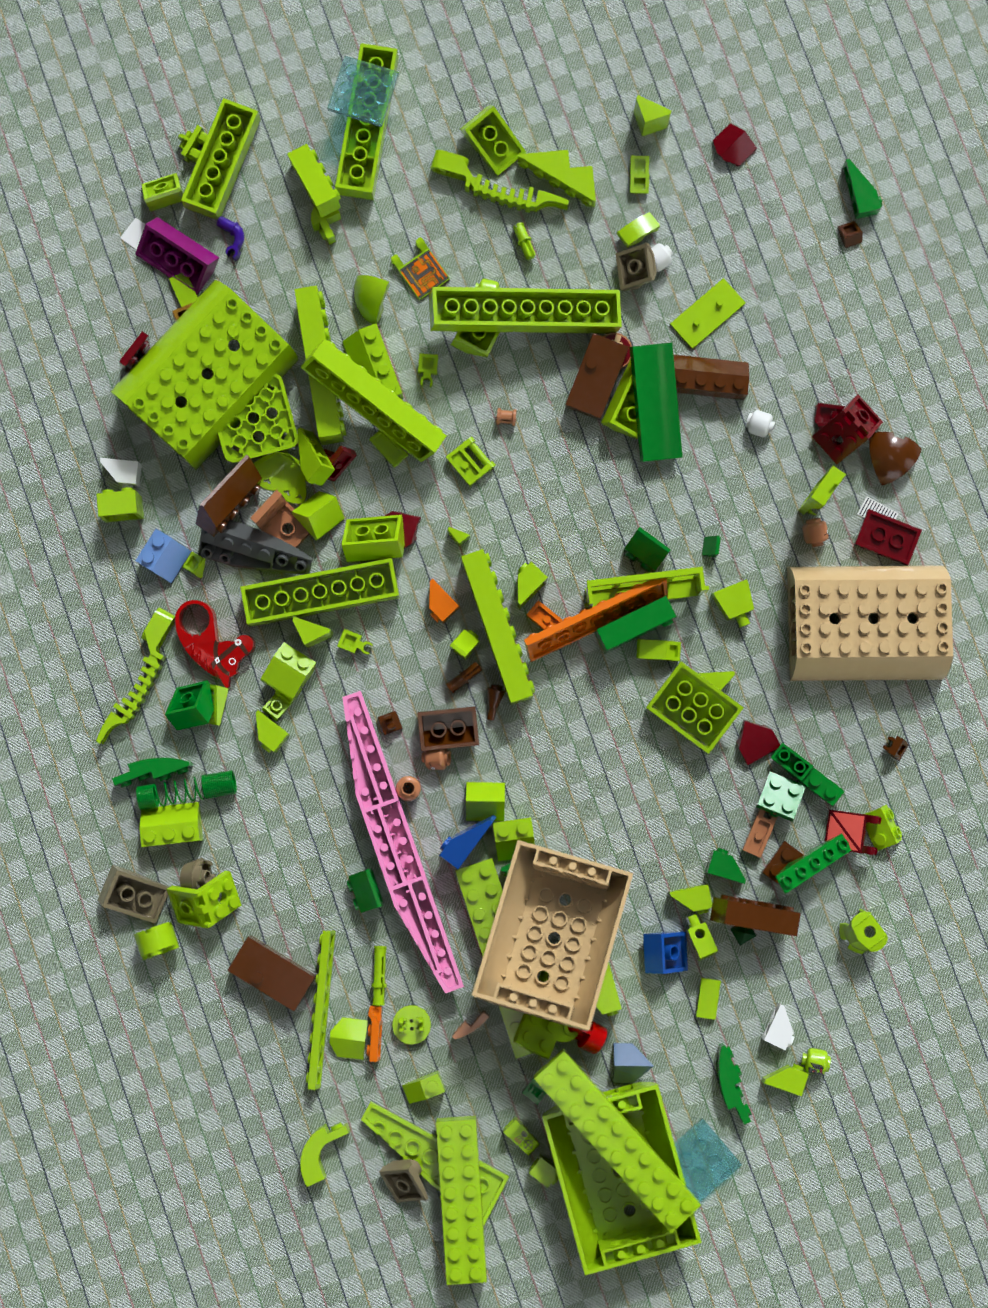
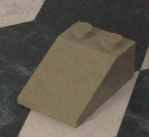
(133, 894)

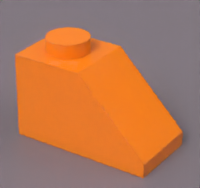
(440, 603)

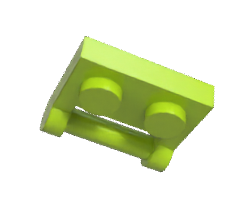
(465, 465)

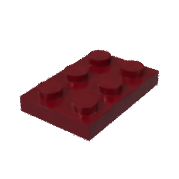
(139, 347)
(888, 537)

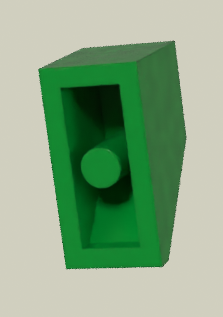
(724, 866)

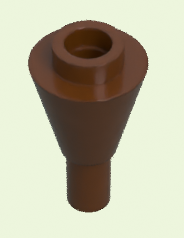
(495, 696)

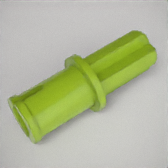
(524, 241)

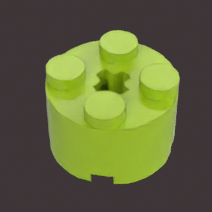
(156, 940)

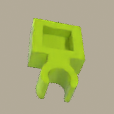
(427, 366)
(352, 641)

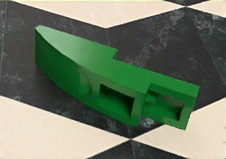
(159, 768)
(807, 774)
(728, 1077)

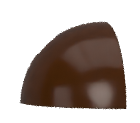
(892, 455)

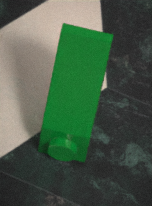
(862, 193)

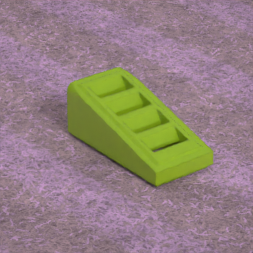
(219, 697)

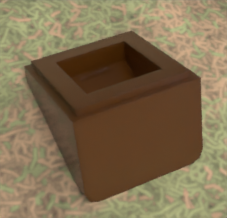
(850, 234)

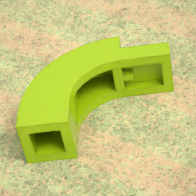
(310, 1163)

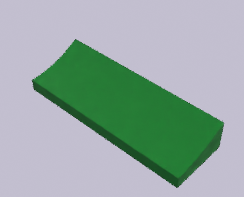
(656, 402)

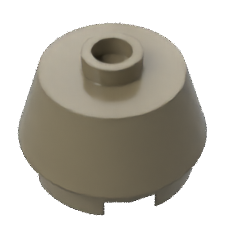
(196, 873)

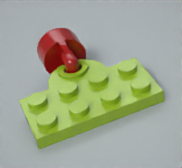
(541, 1035)

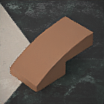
(466, 1028)

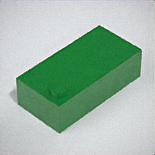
(635, 624)

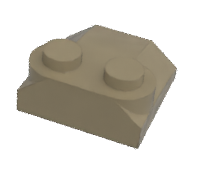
(636, 267)
(404, 1180)

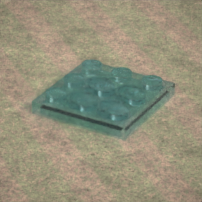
(363, 91)
(704, 1159)

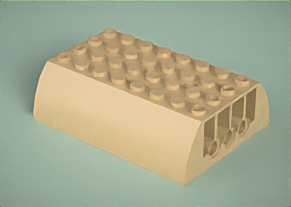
(862, 649)
(521, 932)

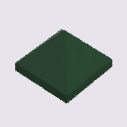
(742, 934)

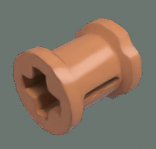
(506, 417)

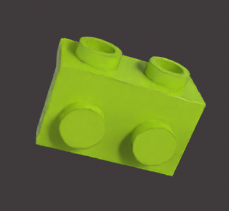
(887, 832)

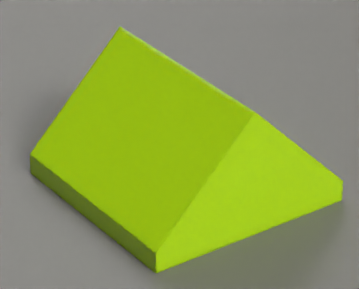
(650, 116)
(162, 192)
(319, 514)
(311, 633)
(485, 800)

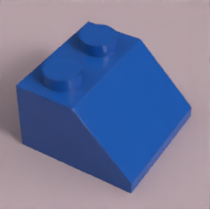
(665, 952)

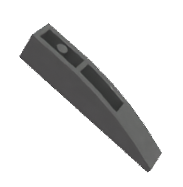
(253, 549)

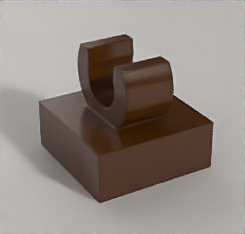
(390, 722)
(898, 747)

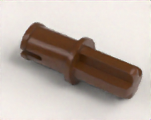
(464, 677)

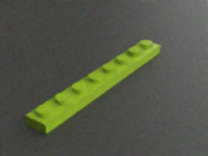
(320, 1016)

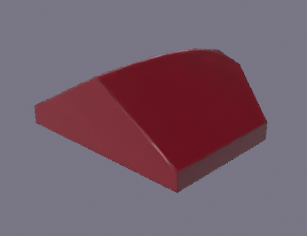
(734, 145)

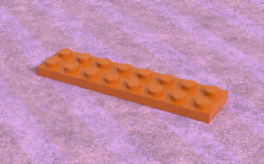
(591, 619)

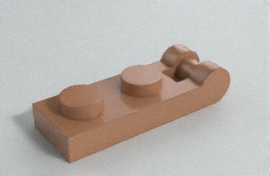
(759, 834)

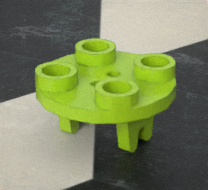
(402, 1024)

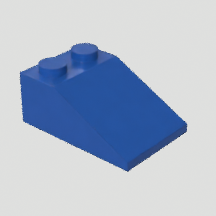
(457, 849)

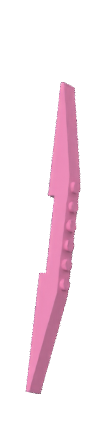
(396, 845)

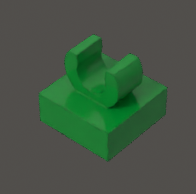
(534, 1091)

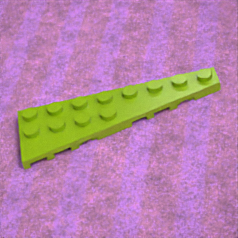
(422, 1146)

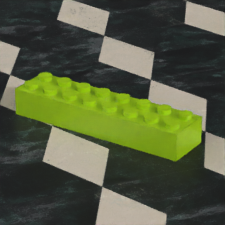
(362, 140)
(313, 329)
(373, 400)
(320, 592)
(496, 626)
(461, 1200)

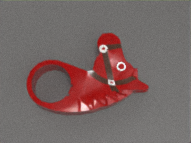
(215, 657)

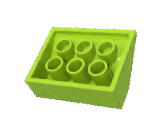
(694, 707)

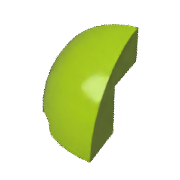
(369, 297)

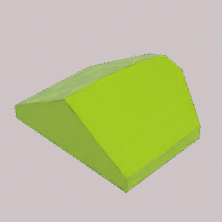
(349, 1038)

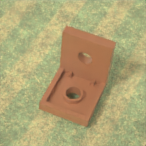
(275, 515)

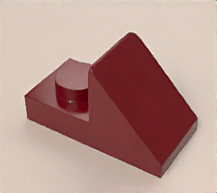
(340, 460)

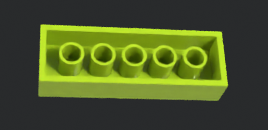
(221, 159)

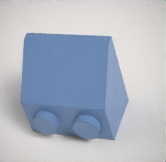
(163, 556)

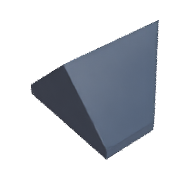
(628, 1063)

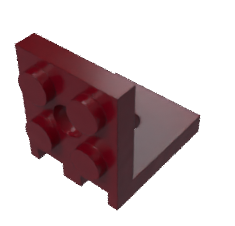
(855, 426)

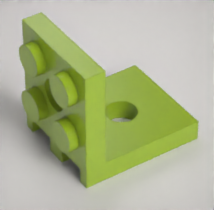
(201, 905)

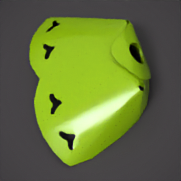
(283, 475)

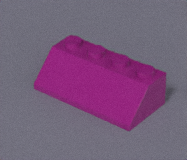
(176, 254)

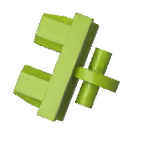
(190, 142)

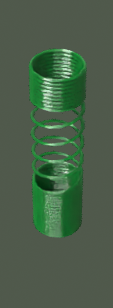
(213, 786)

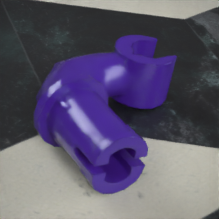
(236, 231)

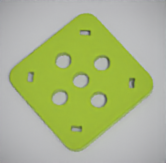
(271, 428)

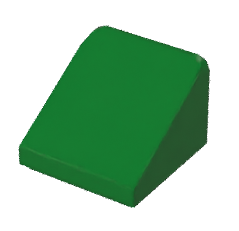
(711, 546)

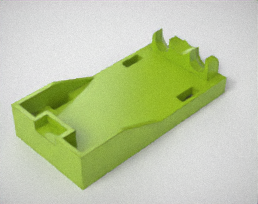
(822, 491)

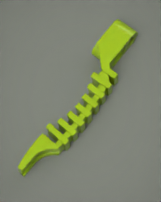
(457, 167)
(154, 635)

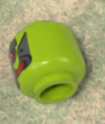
(816, 1061)

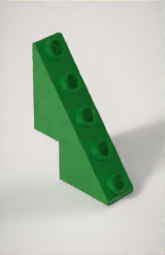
(812, 862)

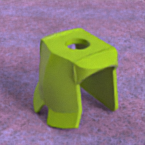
(855, 934)

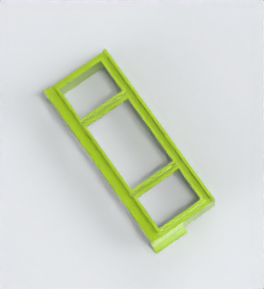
(680, 584)

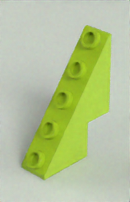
(556, 169)

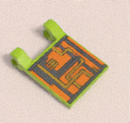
(422, 271)

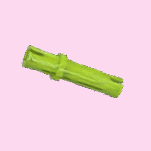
(379, 976)

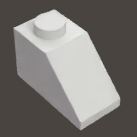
(124, 472)
(779, 1029)

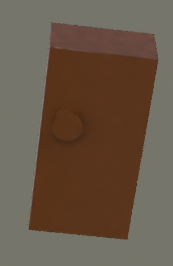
(596, 376)
(272, 973)

